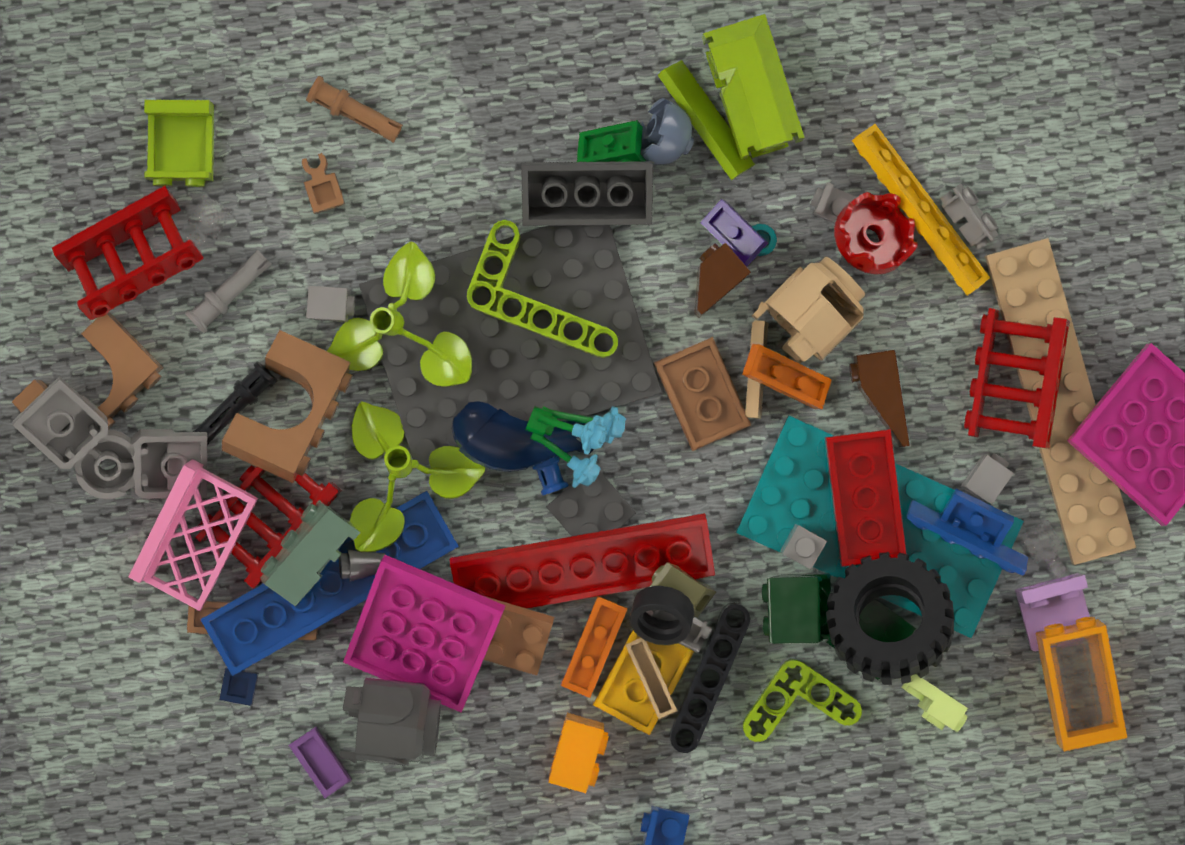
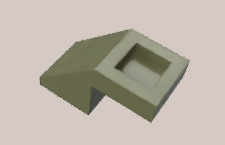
(678, 579)

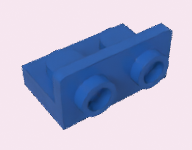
(664, 826)

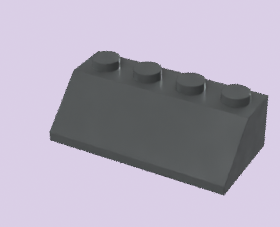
(587, 193)

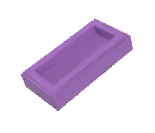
(320, 762)

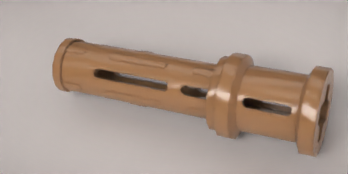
(340, 103)

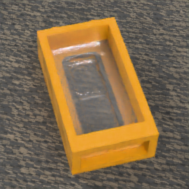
(1081, 684)

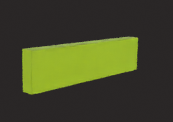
(705, 118)

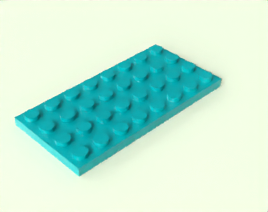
(798, 491)

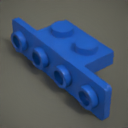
(973, 526)

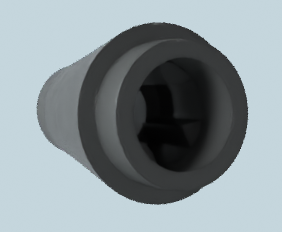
(358, 565)

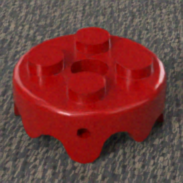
(883, 217)

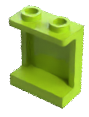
(180, 142)

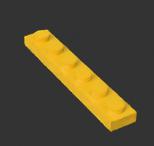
(921, 208)

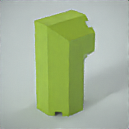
(754, 87)

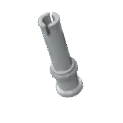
(218, 301)

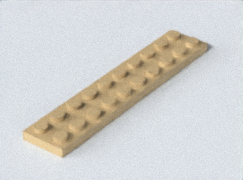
(1084, 498)

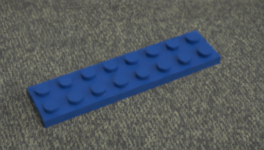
(267, 622)

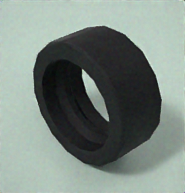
(667, 600)

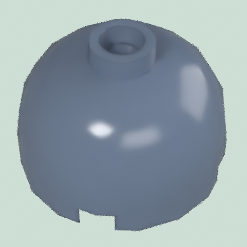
(666, 133)

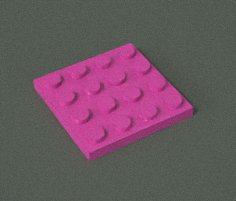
(1140, 434)
(423, 632)

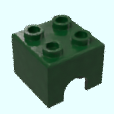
(796, 608)

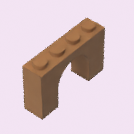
(129, 362)
(286, 450)

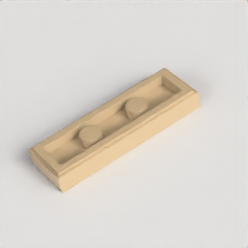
(755, 389)

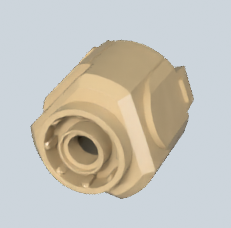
(815, 308)

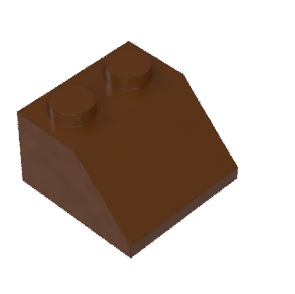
(717, 276)

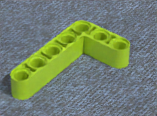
(530, 307)

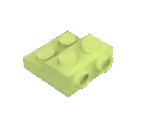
(937, 706)

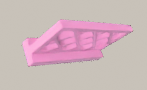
(168, 522)

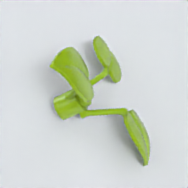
(410, 276)
(381, 431)

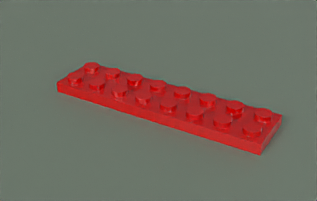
(587, 563)

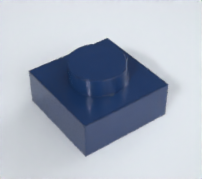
(239, 687)

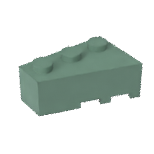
(307, 552)

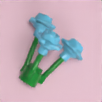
(592, 435)

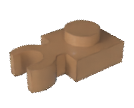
(324, 189)

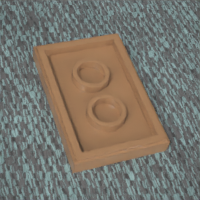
(702, 394)

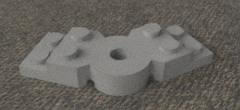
(77, 436)

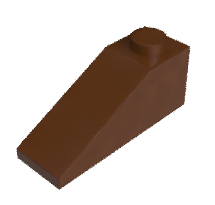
(880, 385)

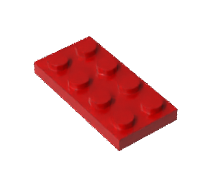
(865, 496)

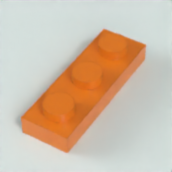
(786, 376)
(594, 646)

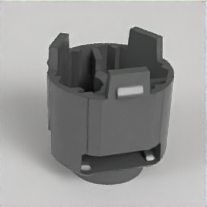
(394, 721)

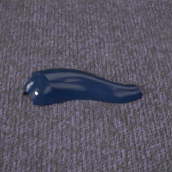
(501, 441)

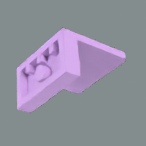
(1052, 603)

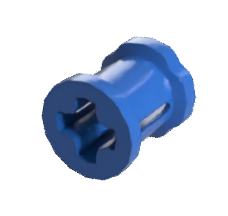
(550, 476)

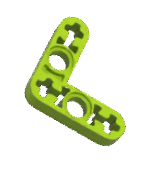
(802, 688)

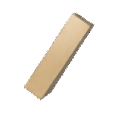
(651, 678)

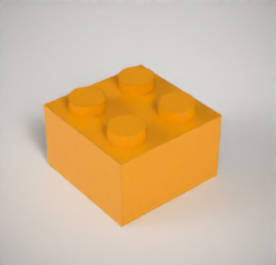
(577, 752)

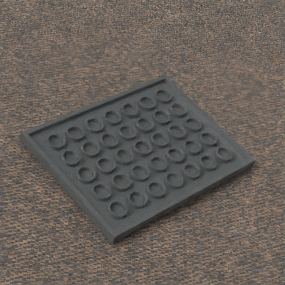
(513, 367)

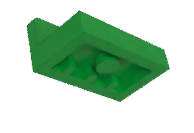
(611, 143)

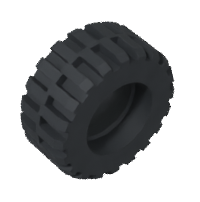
(885, 578)

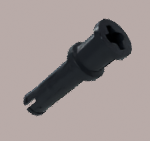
(241, 389)

